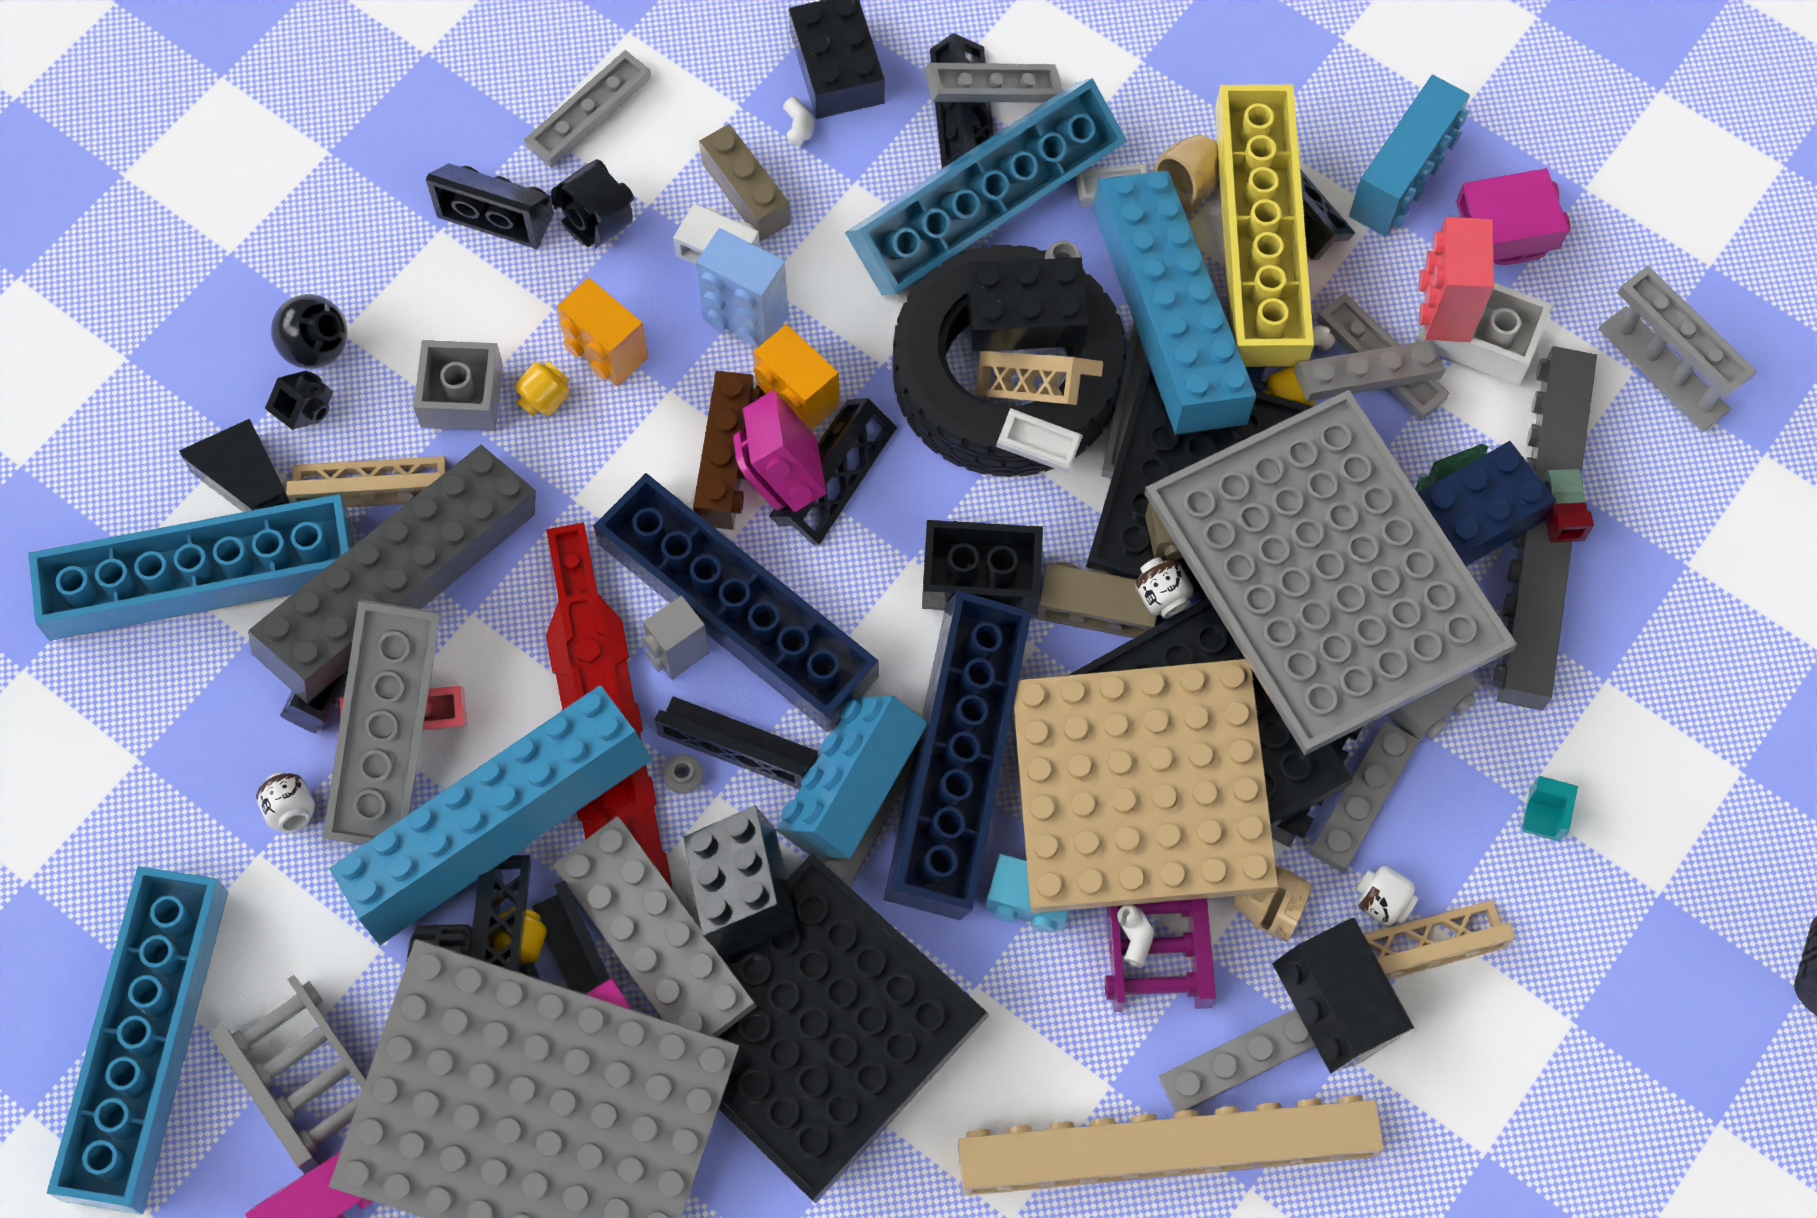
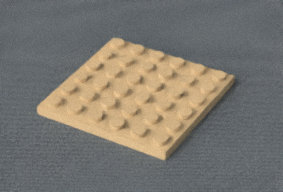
(1143, 787)

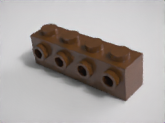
(719, 476)

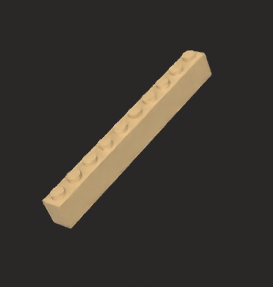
(1169, 1146)

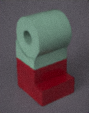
(1570, 506)

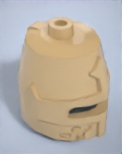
(1193, 169)
(1277, 911)

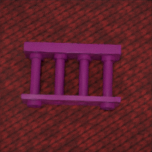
(1193, 944)

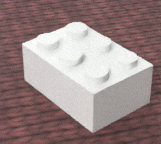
(1503, 337)

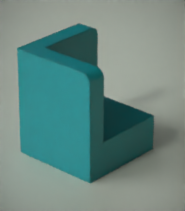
(1549, 808)

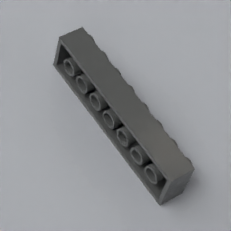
(397, 563)

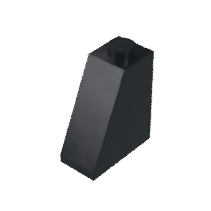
(237, 468)

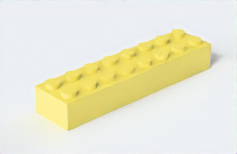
(1263, 224)

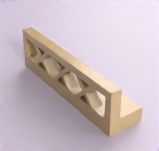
(1028, 368)
(367, 489)
(1431, 954)

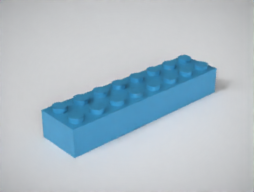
(986, 187)
(1173, 303)
(186, 567)
(489, 815)
(138, 1041)

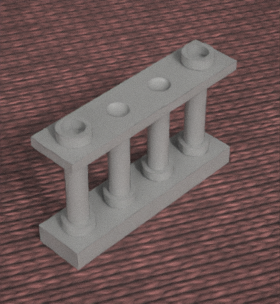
(1687, 334)
(258, 1078)

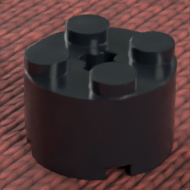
(593, 204)

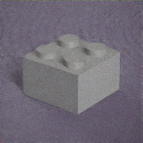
(458, 385)

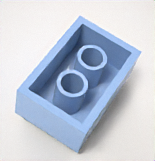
(742, 288)

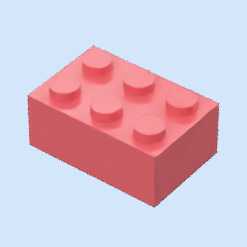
(1457, 279)

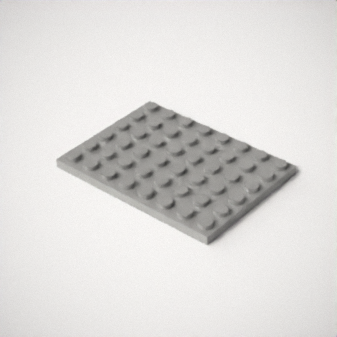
(1329, 571)
(528, 1100)

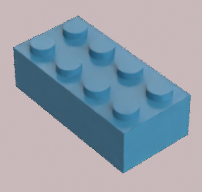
(1410, 156)
(851, 776)

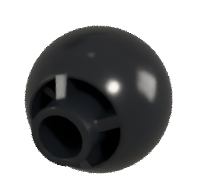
(309, 331)

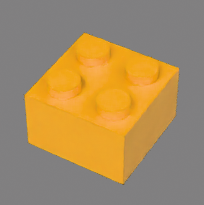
(602, 332)
(797, 375)

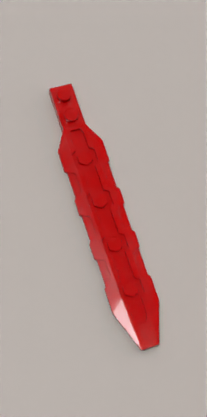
(588, 651)

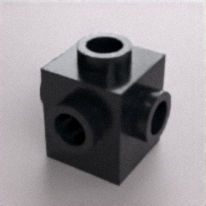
(299, 399)

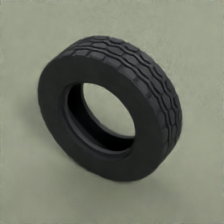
(965, 426)

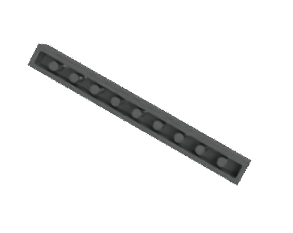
(1541, 566)

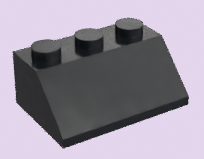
(490, 204)
(1342, 996)

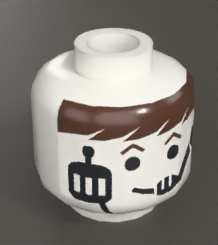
(1164, 587)
(285, 802)
(1386, 895)

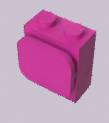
(1523, 214)
(779, 454)

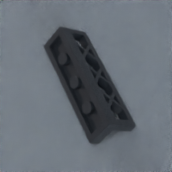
(954, 119)
(1321, 221)
(833, 448)
(735, 742)
(489, 895)
(571, 941)

